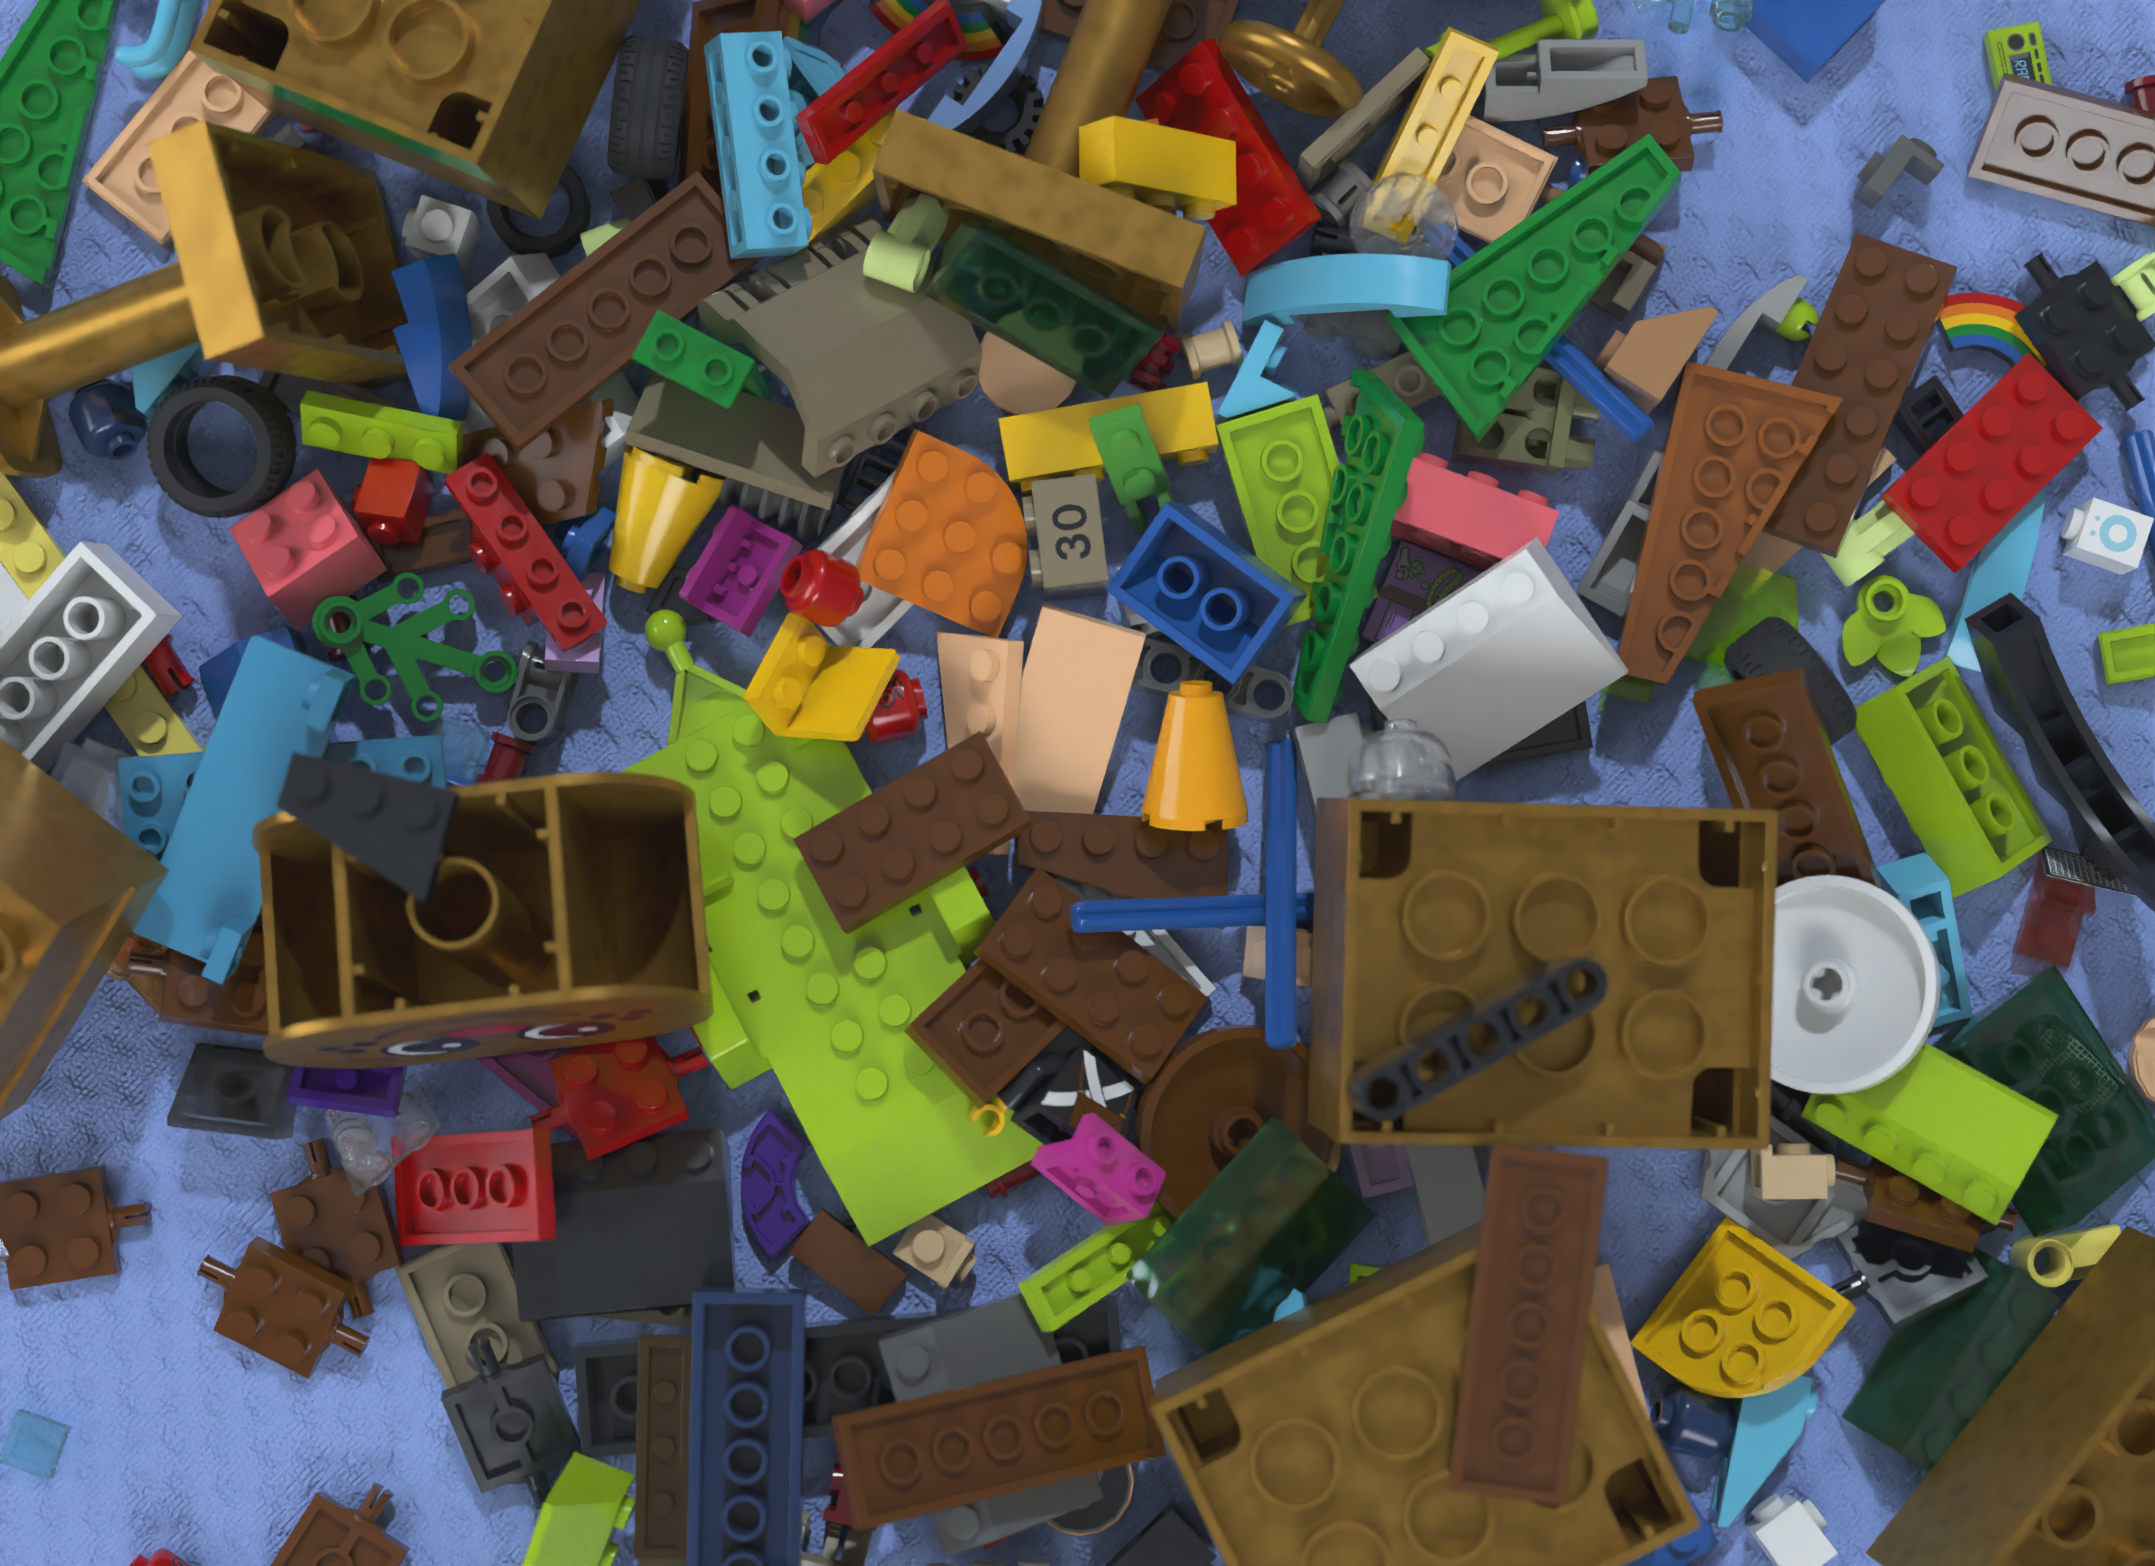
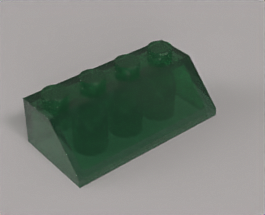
(1040, 307)
(1949, 1364)

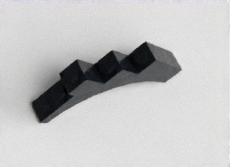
(2063, 751)

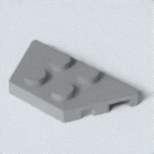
(1783, 1224)

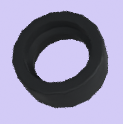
(554, 244)

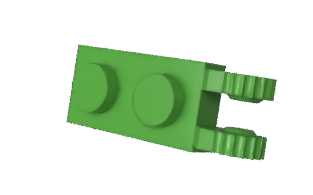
(1131, 460)

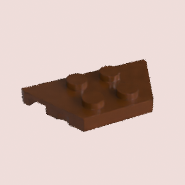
(558, 469)

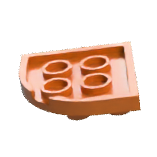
(948, 537)

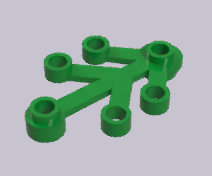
(404, 643)

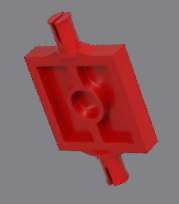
(618, 1092)

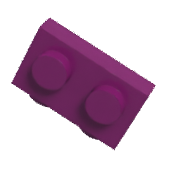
(739, 570)

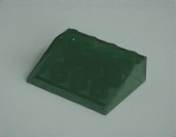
(2054, 1055)
(1249, 1240)

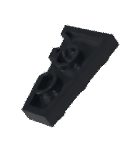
(375, 817)

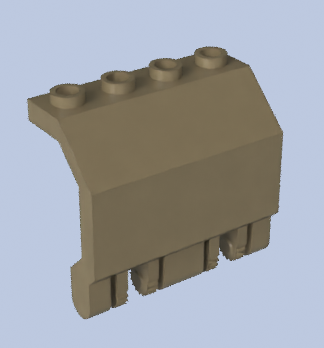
(848, 346)

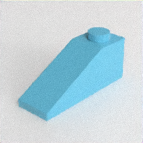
(1928, 895)
(1761, 1437)

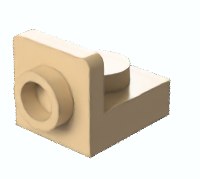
(937, 1250)

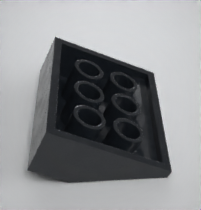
(632, 1228)

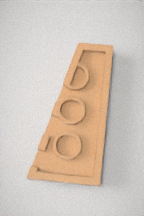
(982, 694)

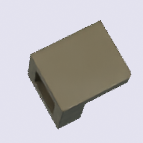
(1623, 286)

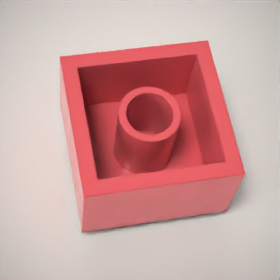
(307, 548)

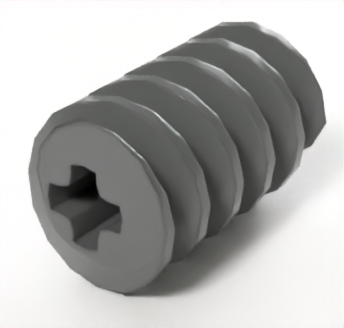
(771, 504)

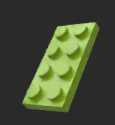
(1282, 482)

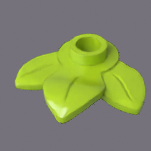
(1890, 635)

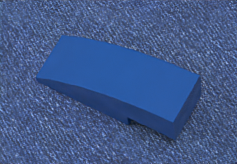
(435, 334)

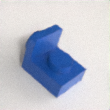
(585, 540)

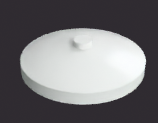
(1848, 985)

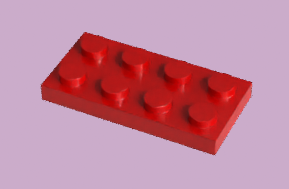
(1208, 99)
(1991, 462)
(477, 1189)

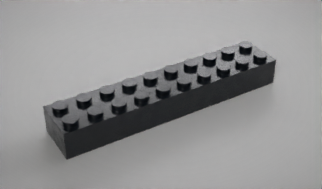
(841, 1371)

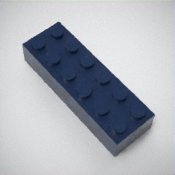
(747, 1426)

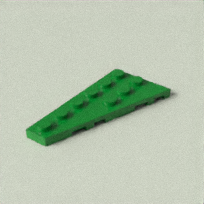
(44, 119)
(1532, 284)
(1355, 536)

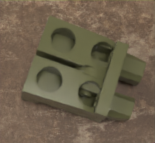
(1534, 430)

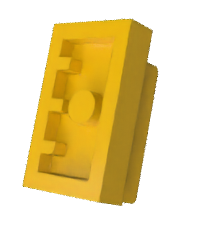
(816, 687)

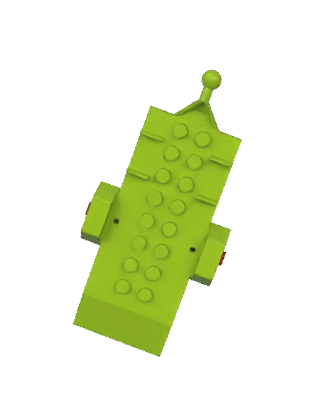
(824, 1001)

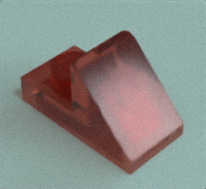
(2053, 918)

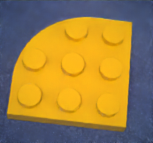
(1742, 1318)

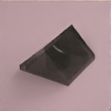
(234, 1094)

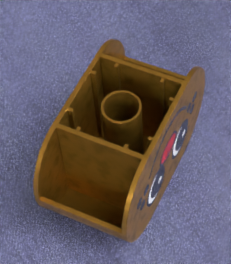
(551, 926)

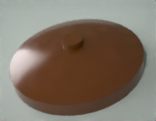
(1214, 1100)

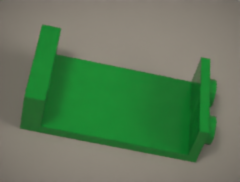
(699, 362)

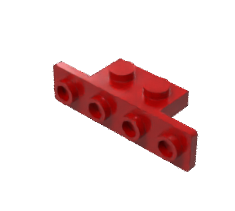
(521, 556)

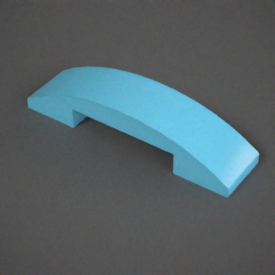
(1347, 284)
(1996, 571)

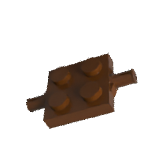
(1615, 125)
(200, 1002)
(1913, 1208)
(63, 1227)
(336, 1228)
(283, 1306)
(342, 1535)

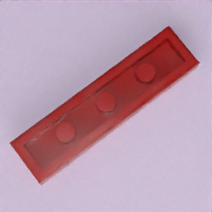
(881, 82)

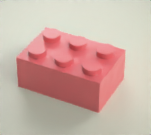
(1468, 514)

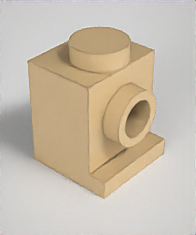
(1791, 1172)

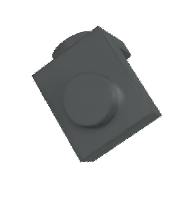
(1881, 171)

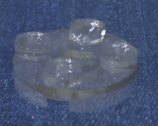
(1388, 202)

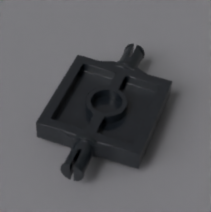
(2085, 331)
(1905, 1272)
(511, 1422)

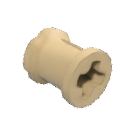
(1211, 350)

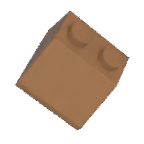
(1653, 354)

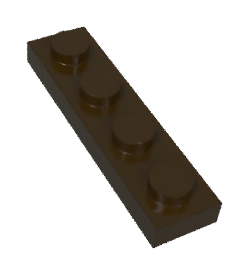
(662, 1447)

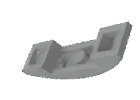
(1765, 313)

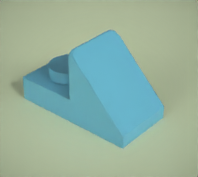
(1251, 391)

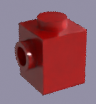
(393, 500)

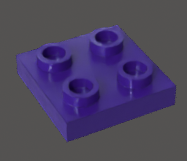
(349, 1090)

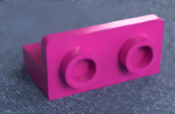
(1102, 1172)

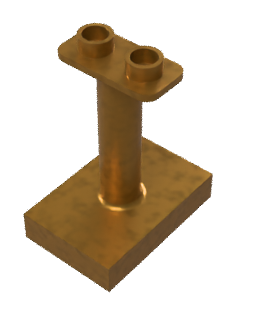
(1037, 199)
(273, 274)

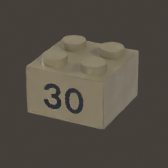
(1069, 536)

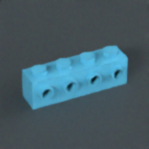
(757, 144)

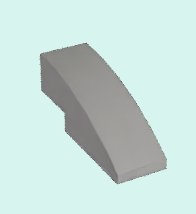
(1563, 78)
(1614, 564)

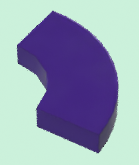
(769, 1183)

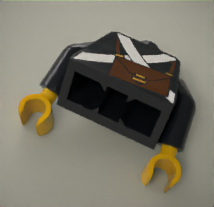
(1061, 1088)

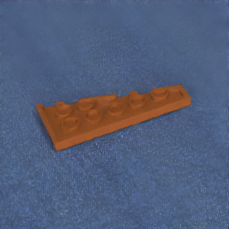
(1717, 484)

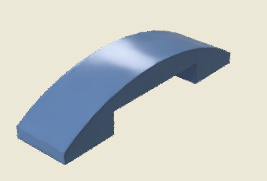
(1003, 74)

